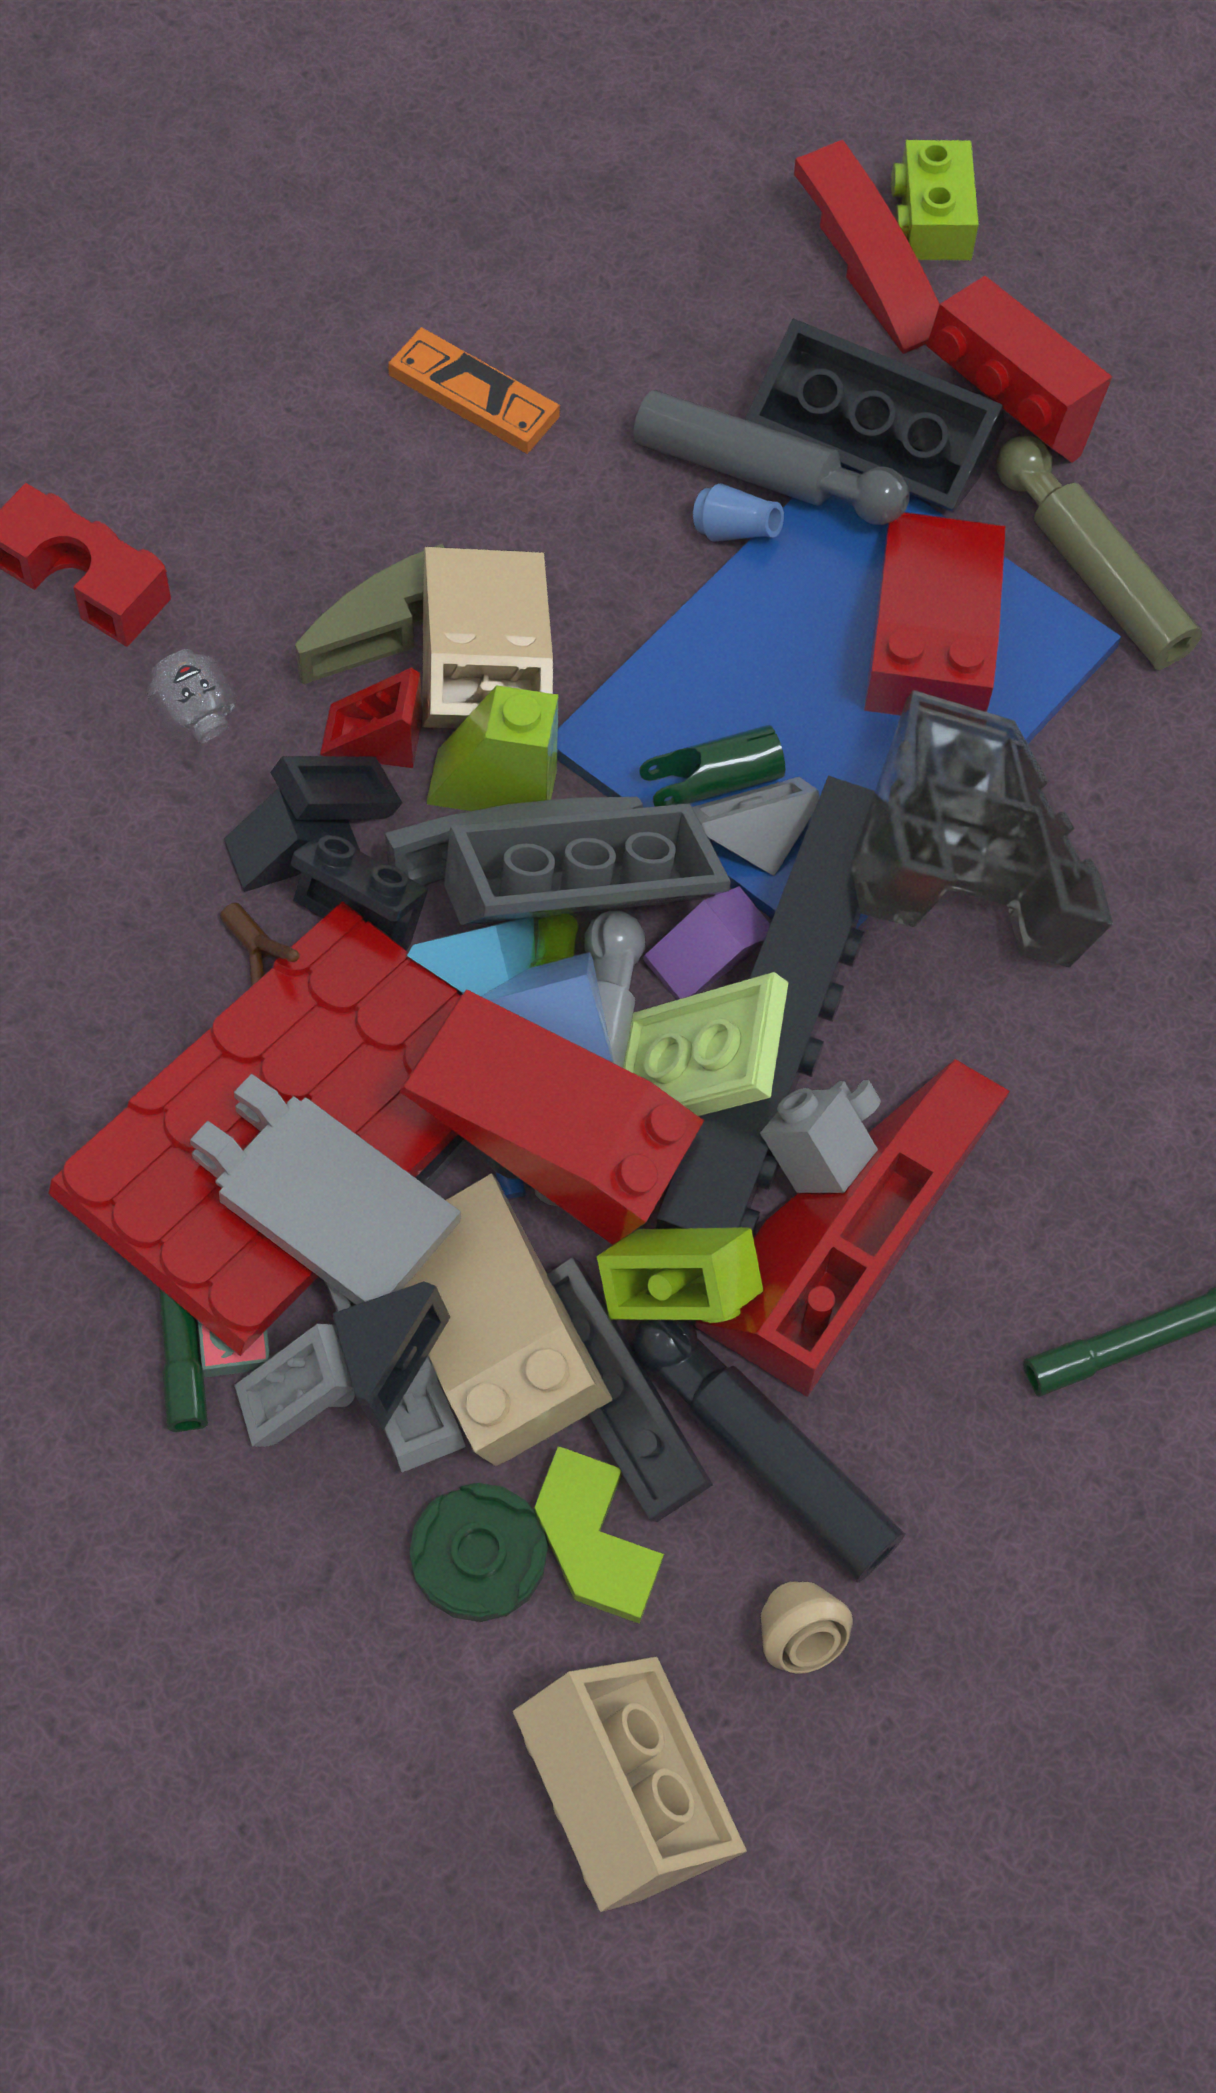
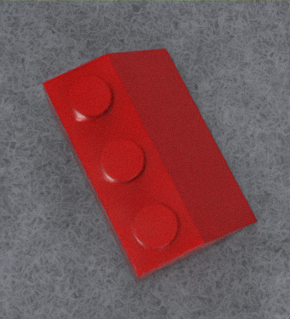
(1021, 364)

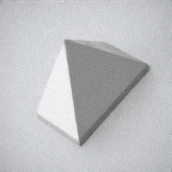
(761, 822)

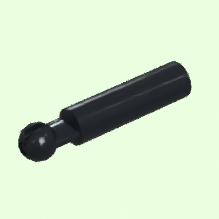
(769, 1447)

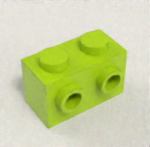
(937, 198)
(681, 1274)

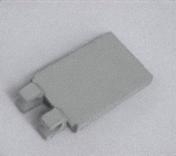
(325, 1194)

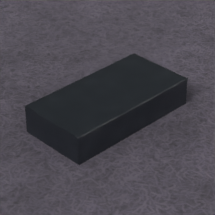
(335, 787)

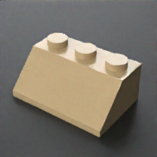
(627, 1780)

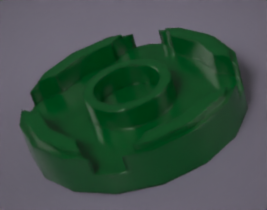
(478, 1578)

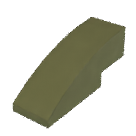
(366, 622)

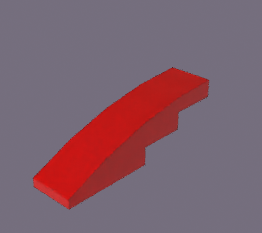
(871, 244)

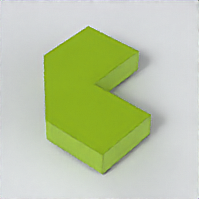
(594, 1564)

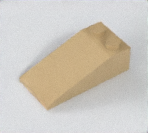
(510, 1345)

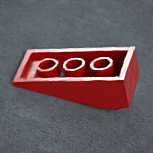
(937, 613)
(554, 1114)

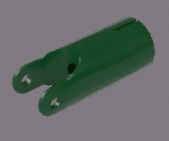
(717, 766)

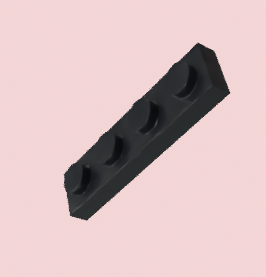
(636, 1421)

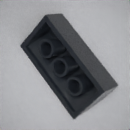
(879, 413)

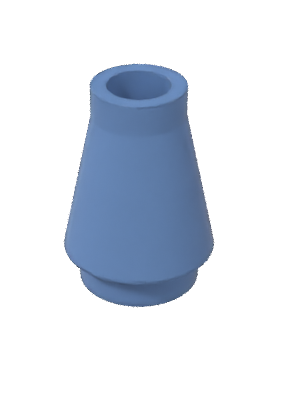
(732, 514)

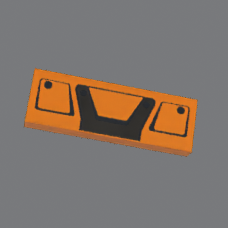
(474, 390)

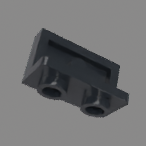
(378, 892)

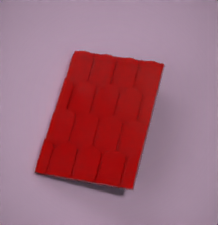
(323, 1028)

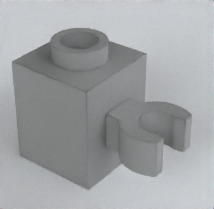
(822, 1137)

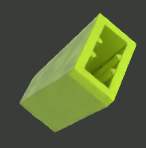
(499, 753)

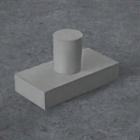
(295, 1386)

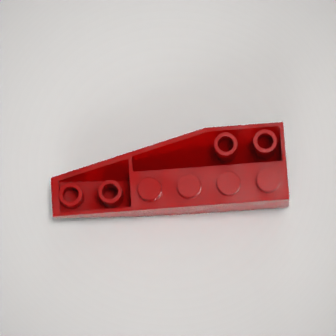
(834, 1250)

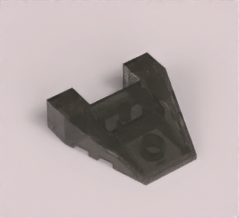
(970, 817)

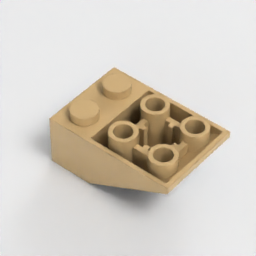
(482, 629)

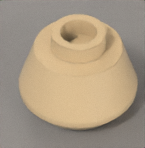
(804, 1627)

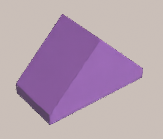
(708, 943)

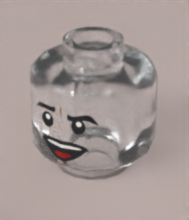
(191, 696)

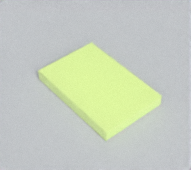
(713, 1045)

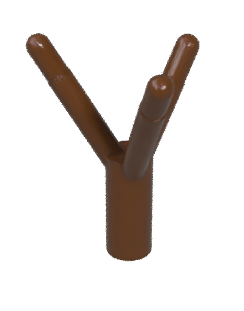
(254, 940)

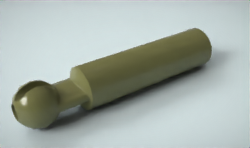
(1100, 555)

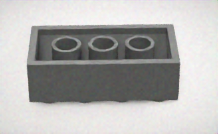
(580, 864)

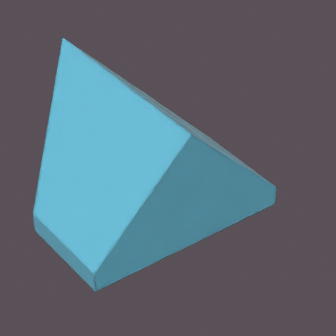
(481, 956)

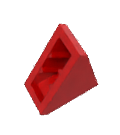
(378, 721)

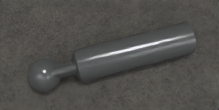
(765, 457)

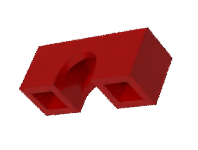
(120, 584)

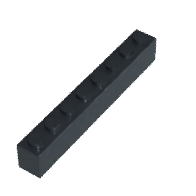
(806, 947)

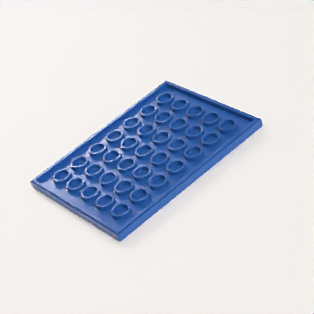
(790, 647)

